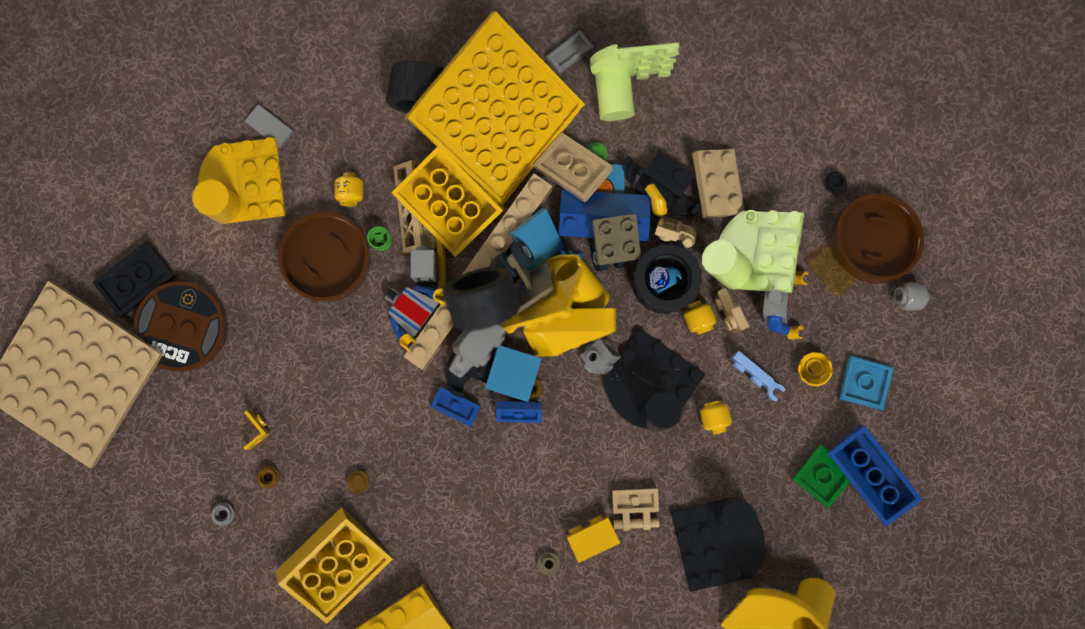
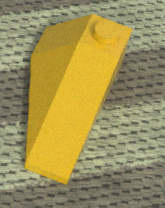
(571, 332)

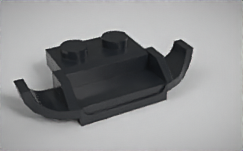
(669, 179)
(481, 373)

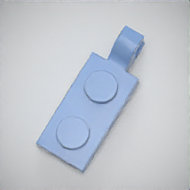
(758, 376)

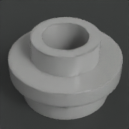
(215, 514)

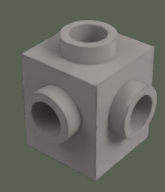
(599, 356)

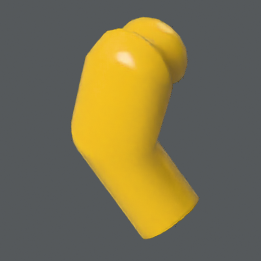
(658, 202)

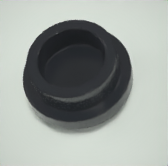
(835, 182)

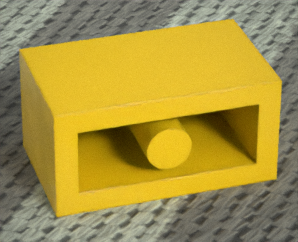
(592, 538)

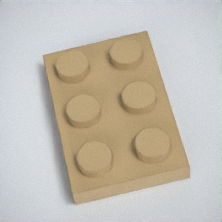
(573, 167)
(718, 183)

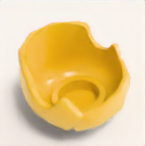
(819, 365)

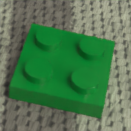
(821, 477)

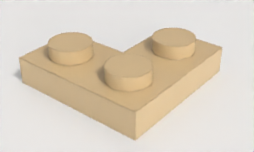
(734, 316)

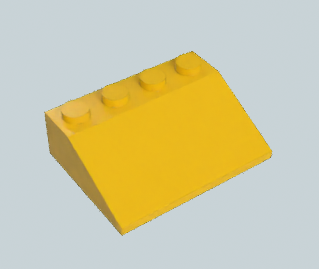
(448, 201)
(332, 566)
(412, 611)

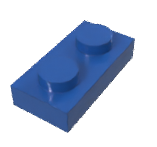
(455, 407)
(519, 412)

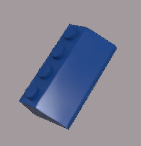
(577, 215)
(874, 475)

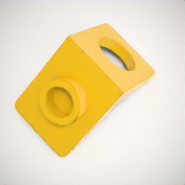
(260, 424)

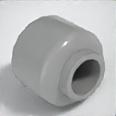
(911, 296)

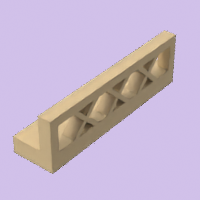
(421, 234)

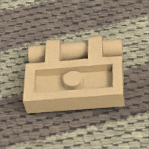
(673, 229)
(635, 502)

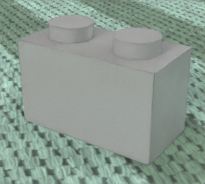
(423, 265)

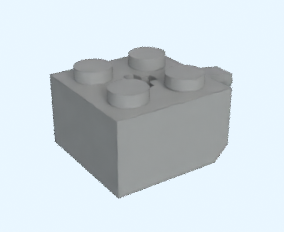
(473, 348)

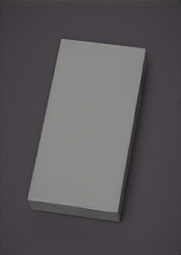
(569, 52)
(269, 125)

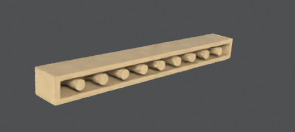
(499, 241)

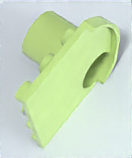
(614, 71)
(757, 251)

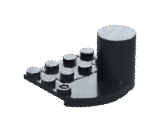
(650, 384)
(719, 542)

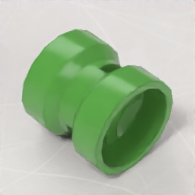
(379, 235)

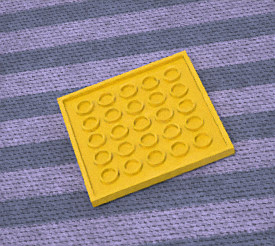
(495, 108)

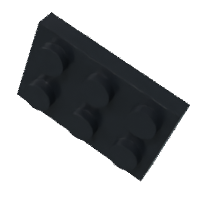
(133, 279)

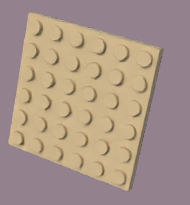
(73, 373)

